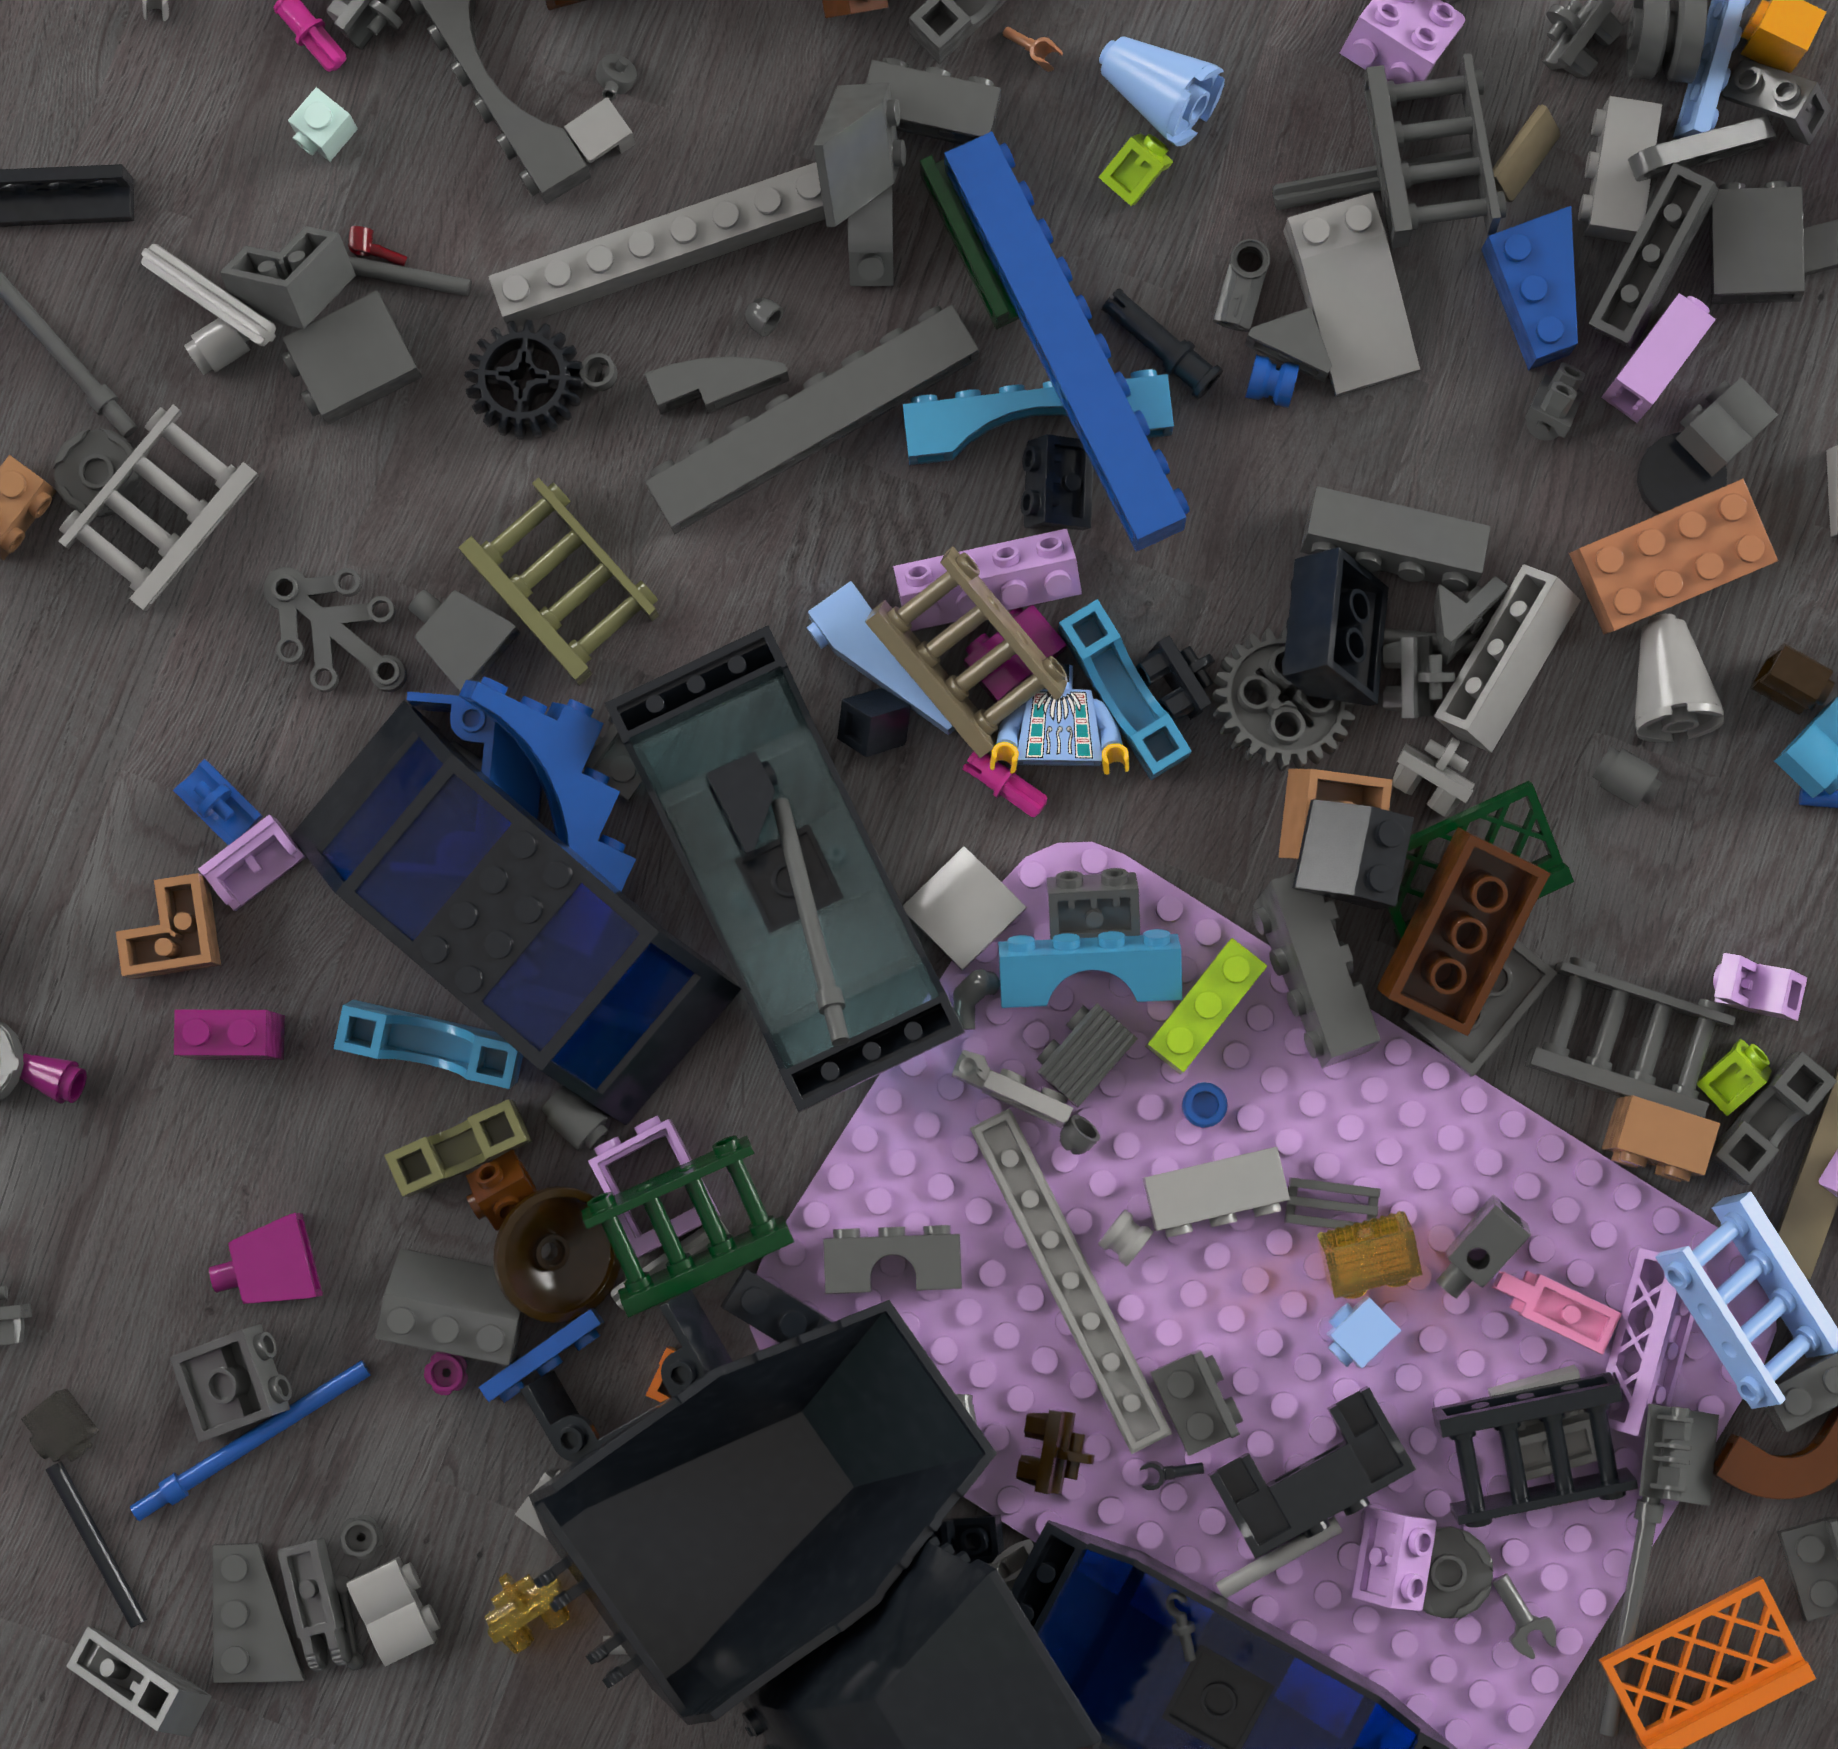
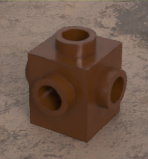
(499, 1188)

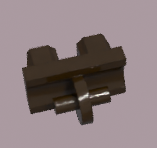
(1059, 1454)

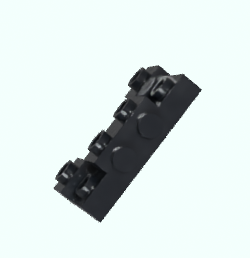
(1319, 1487)

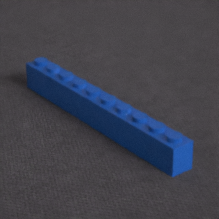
(1065, 341)

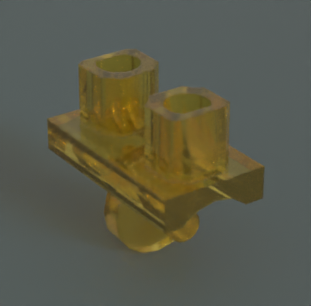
(520, 1604)

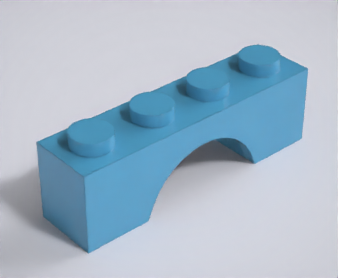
(1119, 685)
(1036, 967)
(417, 1038)

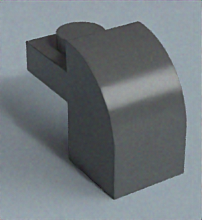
(872, 242)

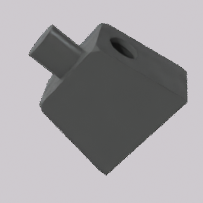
(461, 635)
(1492, 1229)

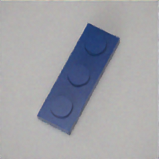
(543, 1357)

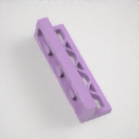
(1661, 1354)

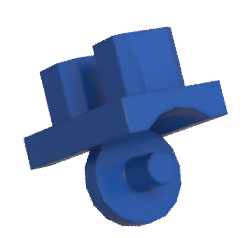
(218, 802)

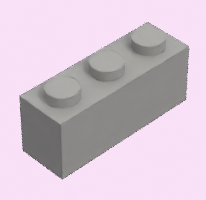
(1615, 198)
(1216, 1191)

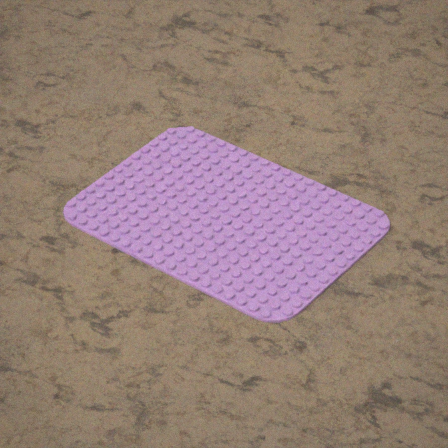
(1263, 1300)

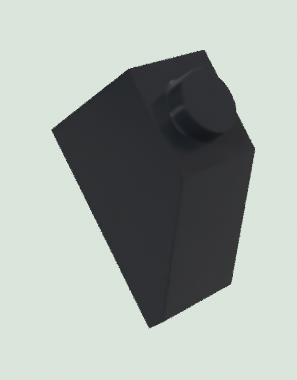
(743, 797)

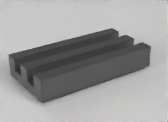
(1295, 1183)

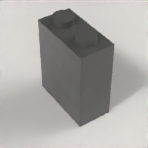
(1757, 244)
(350, 358)

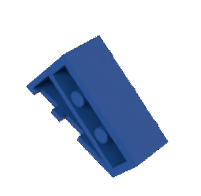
(1537, 284)

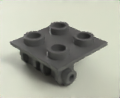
(1678, 1454)

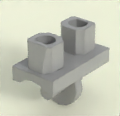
(1451, 786)

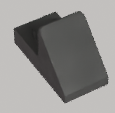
(1462, 621)

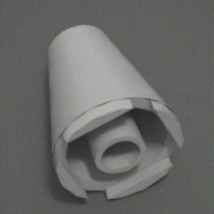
(1673, 684)

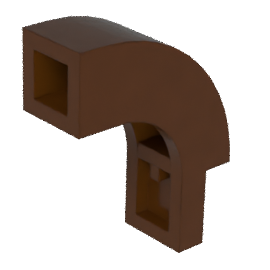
(1781, 1476)

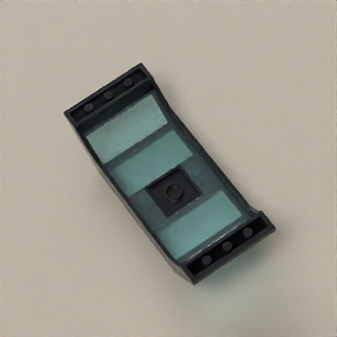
(715, 714)

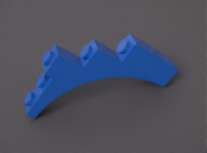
(558, 751)

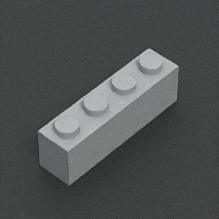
(1507, 658)

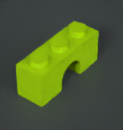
(1206, 1006)

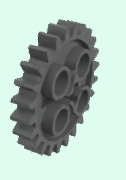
(1256, 723)

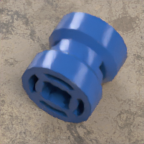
(1272, 381)

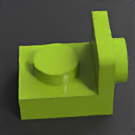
(1136, 167)
(1736, 1076)

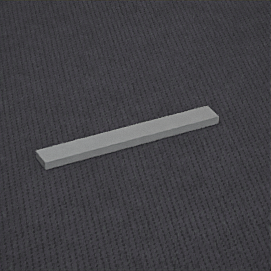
(1070, 1281)

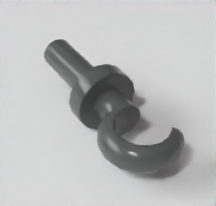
(1182, 1626)

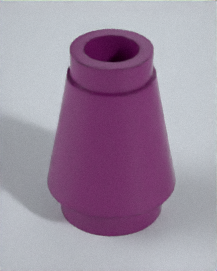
(54, 1077)

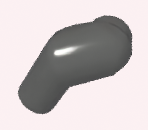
(970, 992)

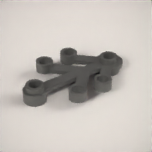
(328, 624)

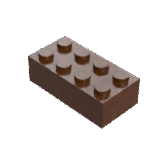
(1462, 931)

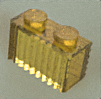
(1370, 1255)

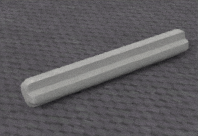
(208, 295)

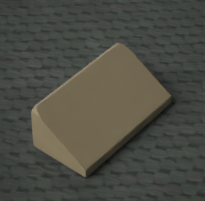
(1525, 153)

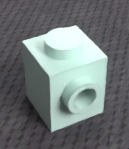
(321, 125)

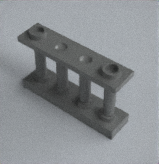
(1398, 176)
(1597, 1069)

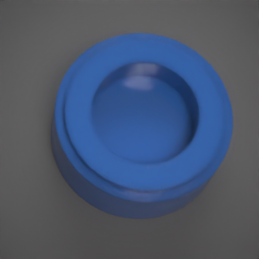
(1204, 1105)

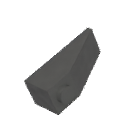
(139, 1683)

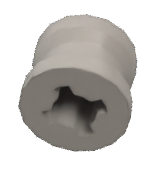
(1125, 1237)

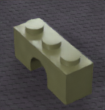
(458, 1148)

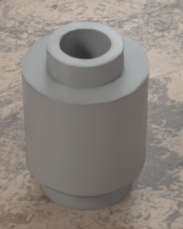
(216, 346)

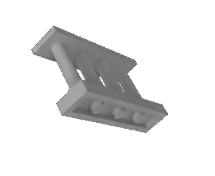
(174, 549)

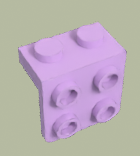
(1403, 37)

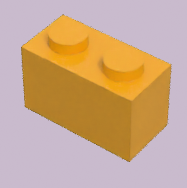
(1781, 32)

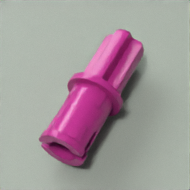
(311, 33)
(1006, 784)

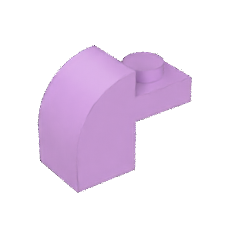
(1758, 987)

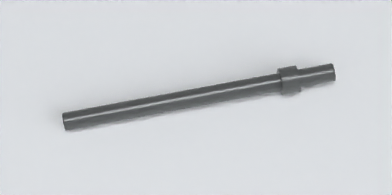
(100, 396)
(829, 996)
(1648, 1512)

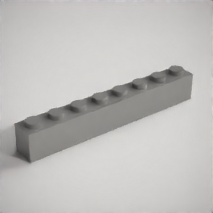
(659, 246)

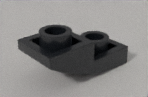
(977, 1536)

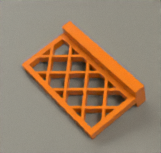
(1730, 1701)

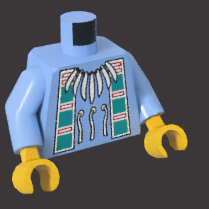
(1060, 732)

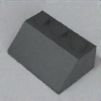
(449, 1309)

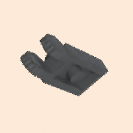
(315, 1603)

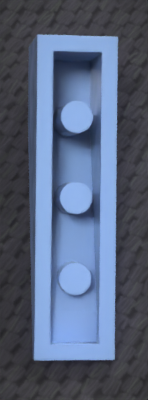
(842, 626)

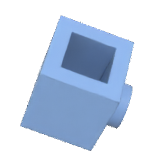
(1360, 1332)

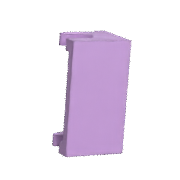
(252, 862)

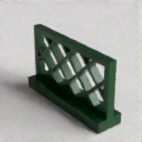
(1553, 863)

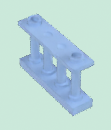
(1780, 1278)

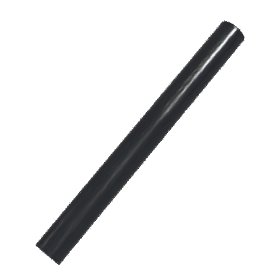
(96, 1544)

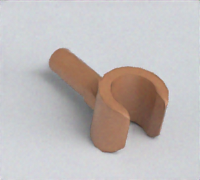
(1038, 48)

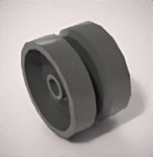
(1667, 34)

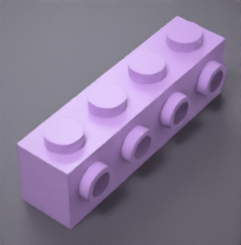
(1015, 571)

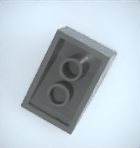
(858, 148)

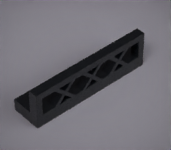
(66, 195)

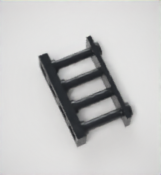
(1505, 1414)

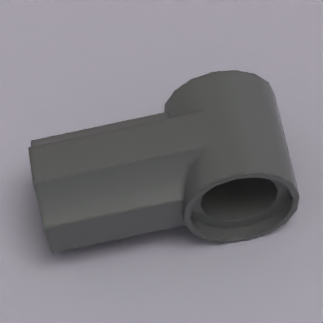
(1241, 288)

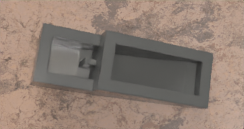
(715, 380)

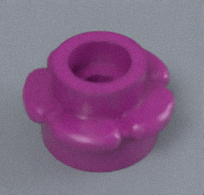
(441, 1384)

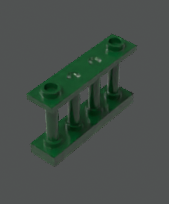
(682, 1269)

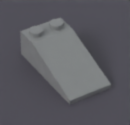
(1352, 292)

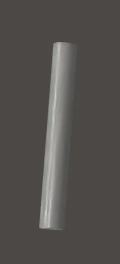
(1276, 1559)

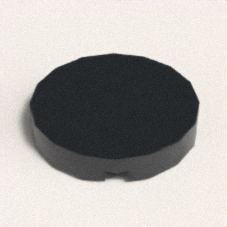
(1673, 476)

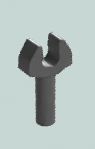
(1523, 1618)

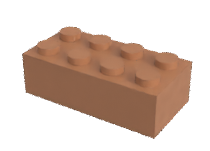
(1673, 556)

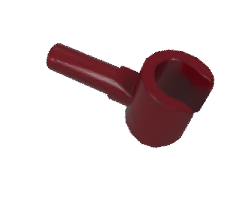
(361, 245)

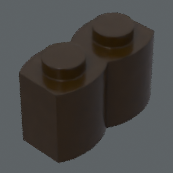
(1793, 680)

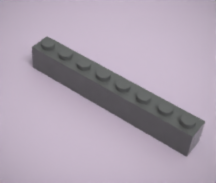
(812, 418)

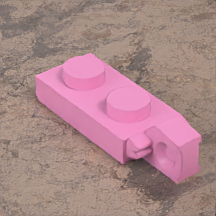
(1560, 1309)

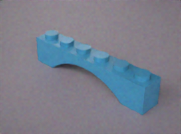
(945, 427)

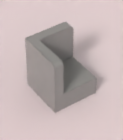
(600, 131)

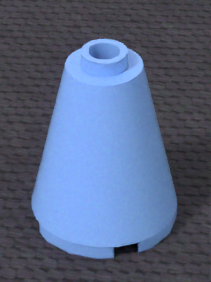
(1163, 85)

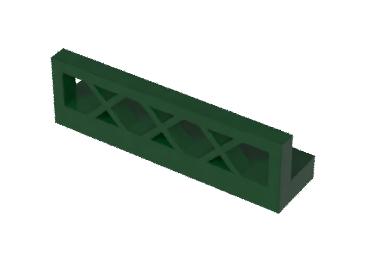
(967, 243)

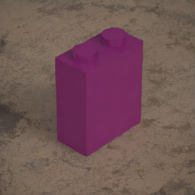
(229, 1034)

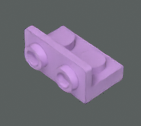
(1394, 1559)

